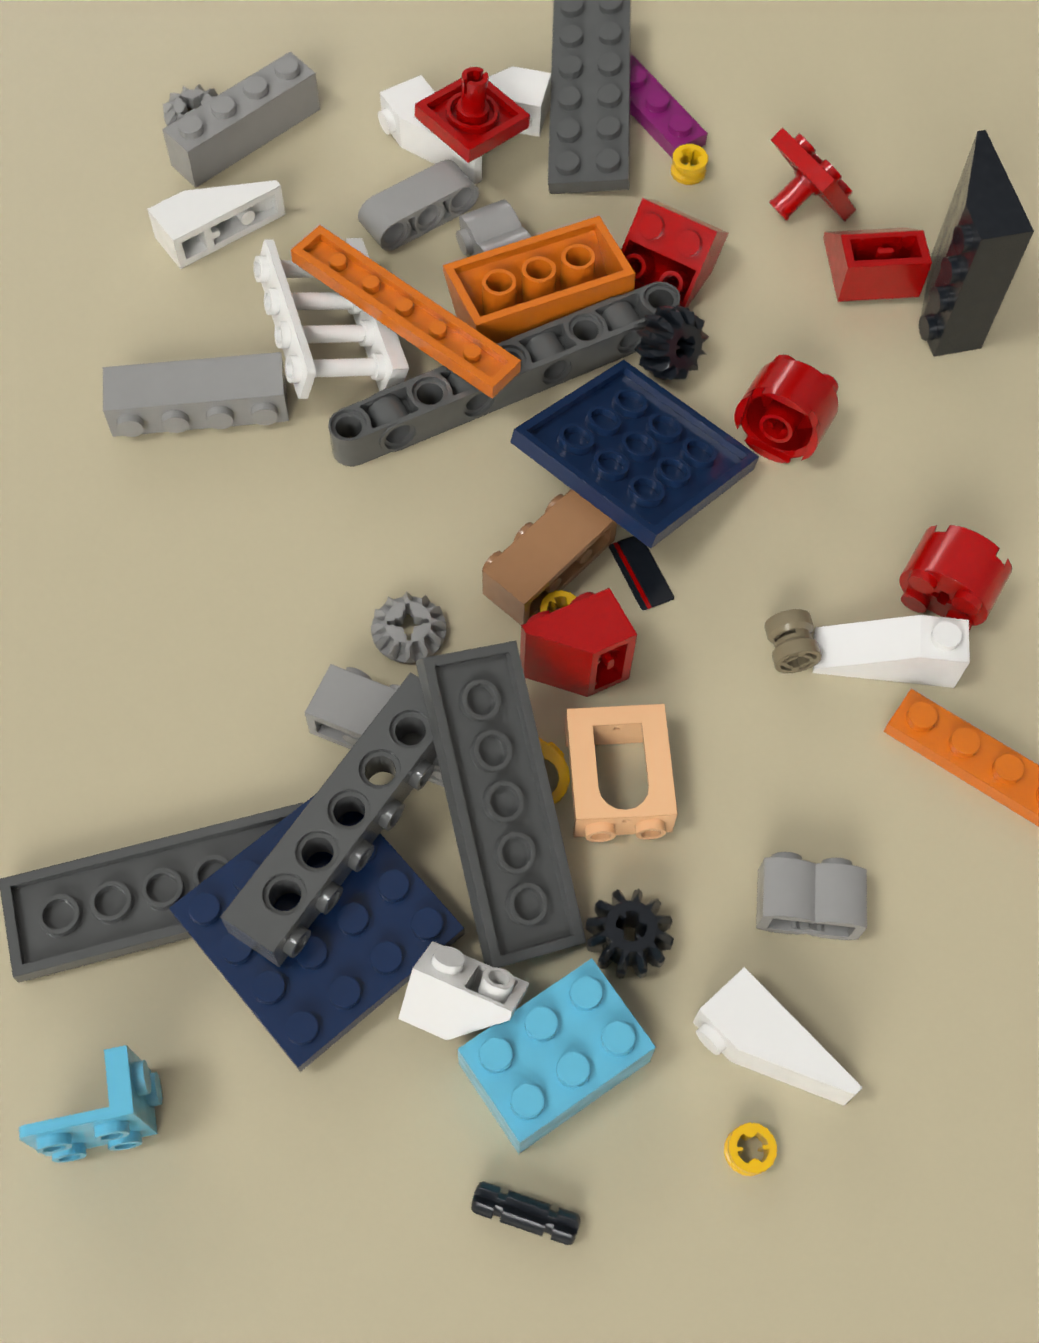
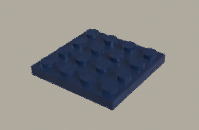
(635, 452)
(353, 953)

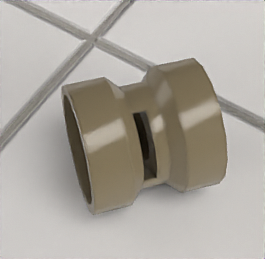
(792, 640)

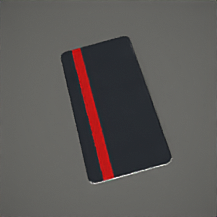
(641, 573)

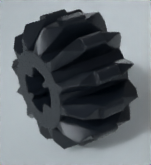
(671, 342)
(609, 933)

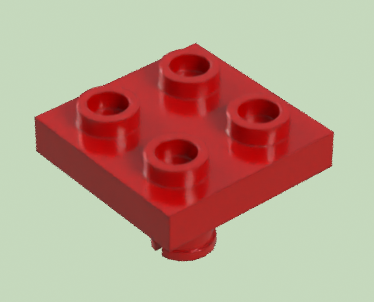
(472, 115)
(811, 177)

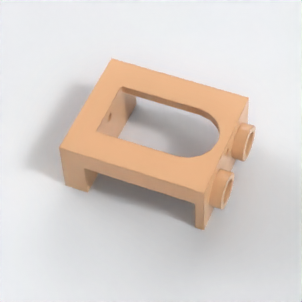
(620, 725)

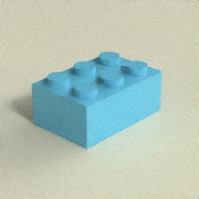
(555, 1055)

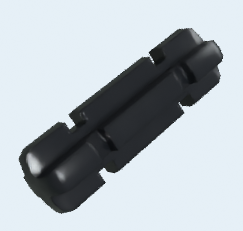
(525, 1213)

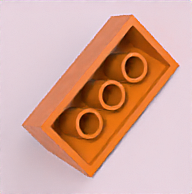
(538, 279)

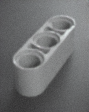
(418, 205)

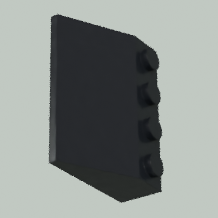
(974, 254)

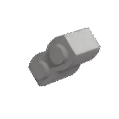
(489, 228)
(812, 897)

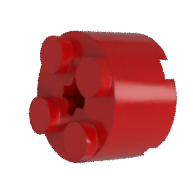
(787, 409)
(954, 575)

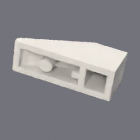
(399, 121)
(213, 217)
(897, 650)
(764, 1037)

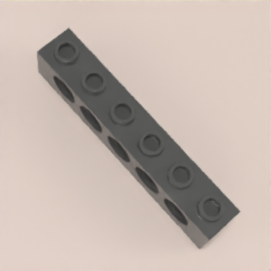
(348, 789)

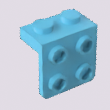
(130, 1114)

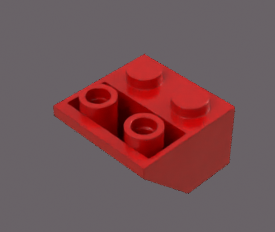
(672, 248)
(877, 263)
(579, 645)

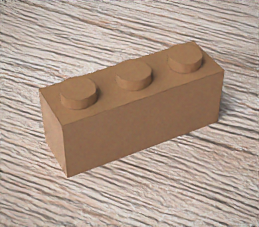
(546, 555)

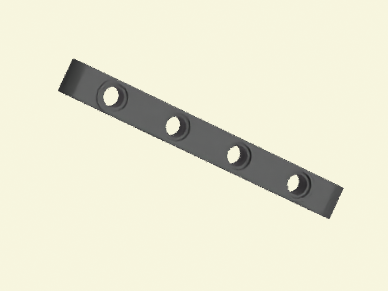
(547, 356)

